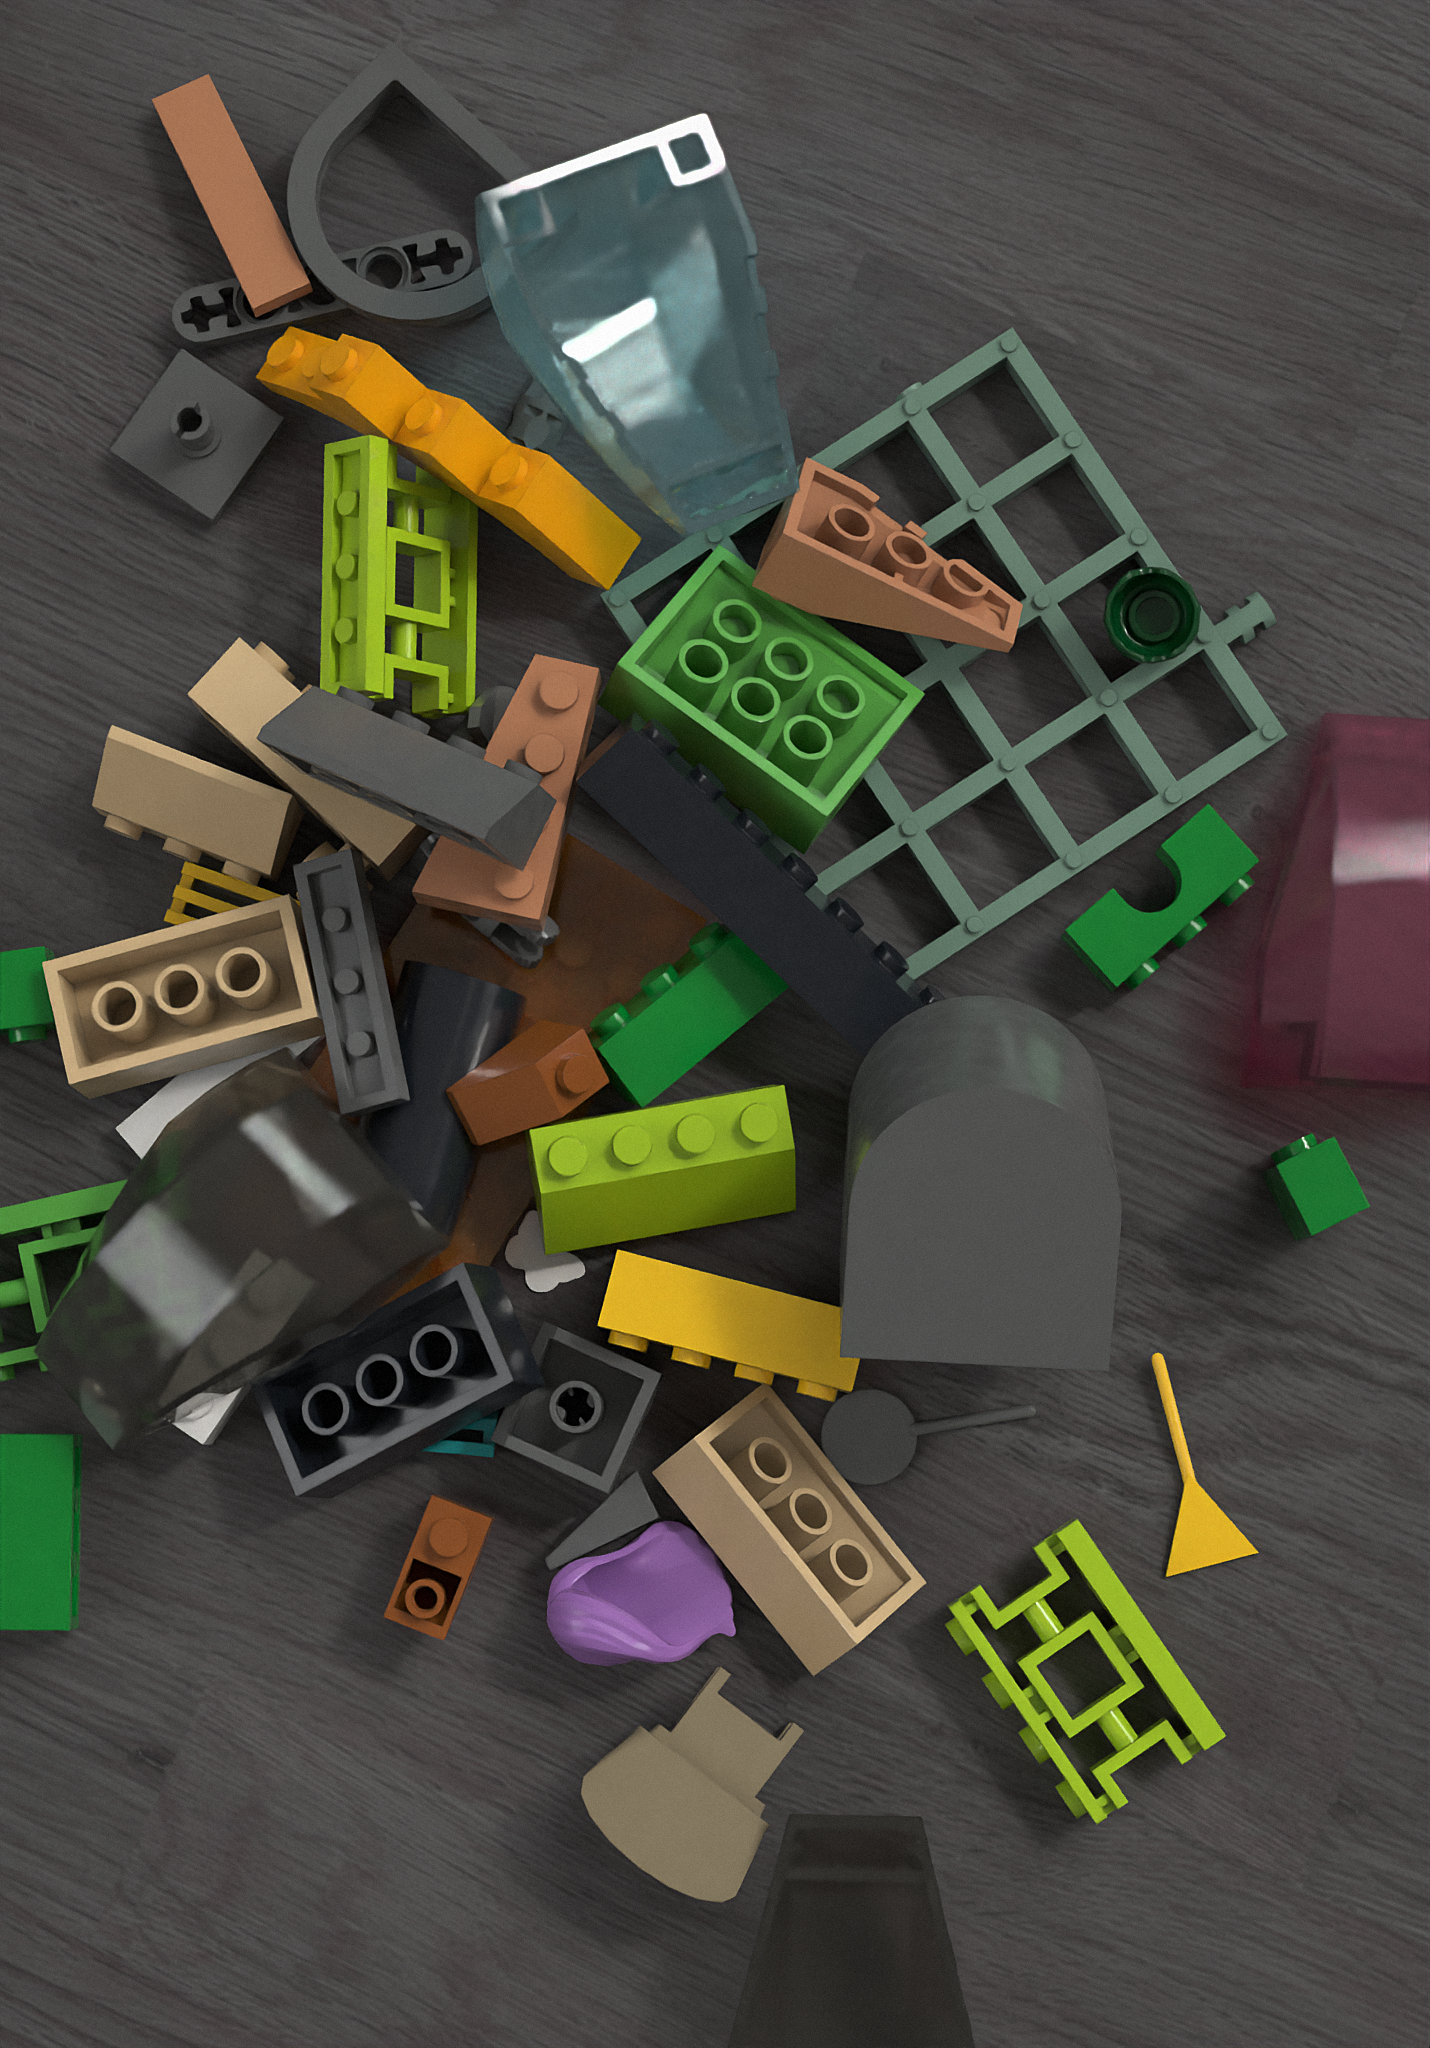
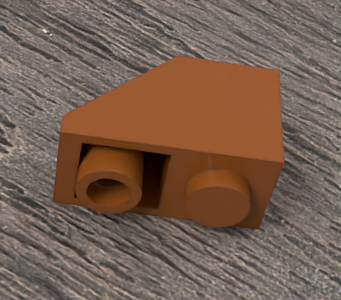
(439, 1566)

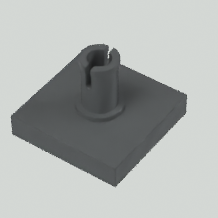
(198, 436)

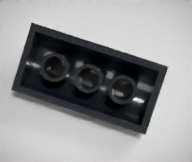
(444, 1031)

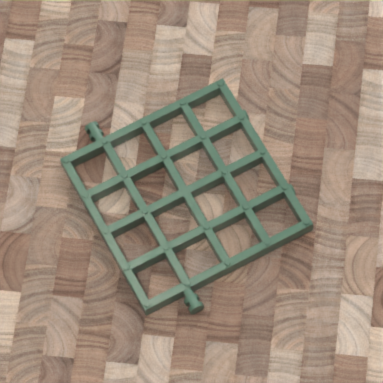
(1041, 605)

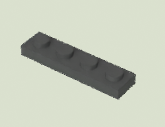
(351, 983)

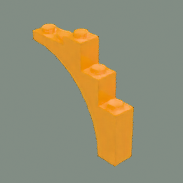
(456, 445)

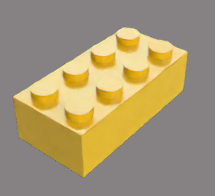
(727, 1321)

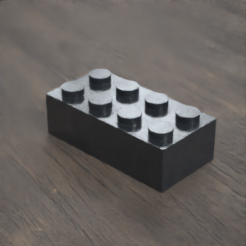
(397, 1381)

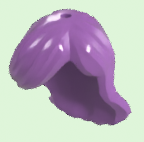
(643, 1601)

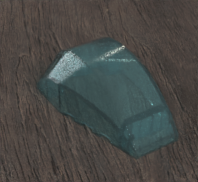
(646, 320)

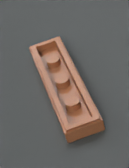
(232, 195)

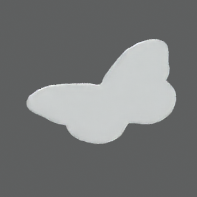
(541, 1270)

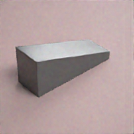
(619, 1514)

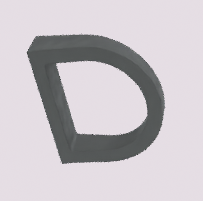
(377, 86)

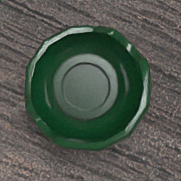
(1151, 615)

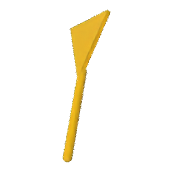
(1202, 1529)

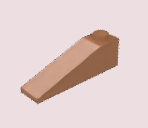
(858, 565)

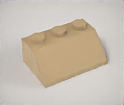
(195, 807)

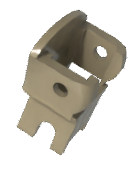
(687, 1795)

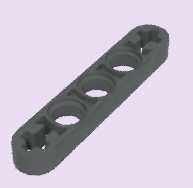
(302, 311)

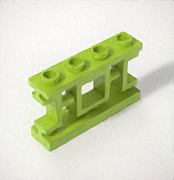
(361, 581)
(1122, 1644)

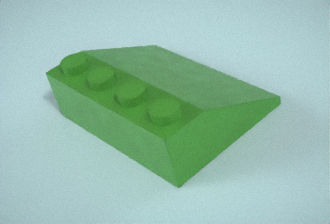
(762, 697)

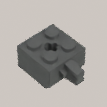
(617, 1390)

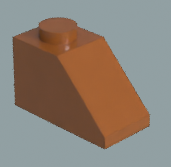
(528, 1082)

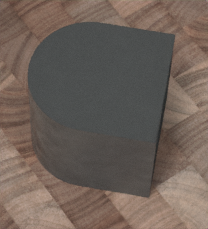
(979, 1194)

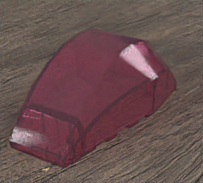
(1346, 923)

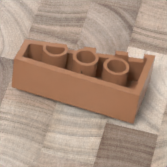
(548, 732)

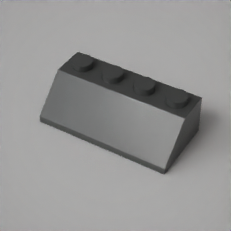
(413, 774)

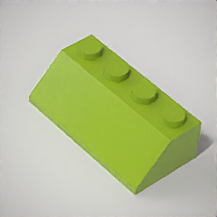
(662, 1168)

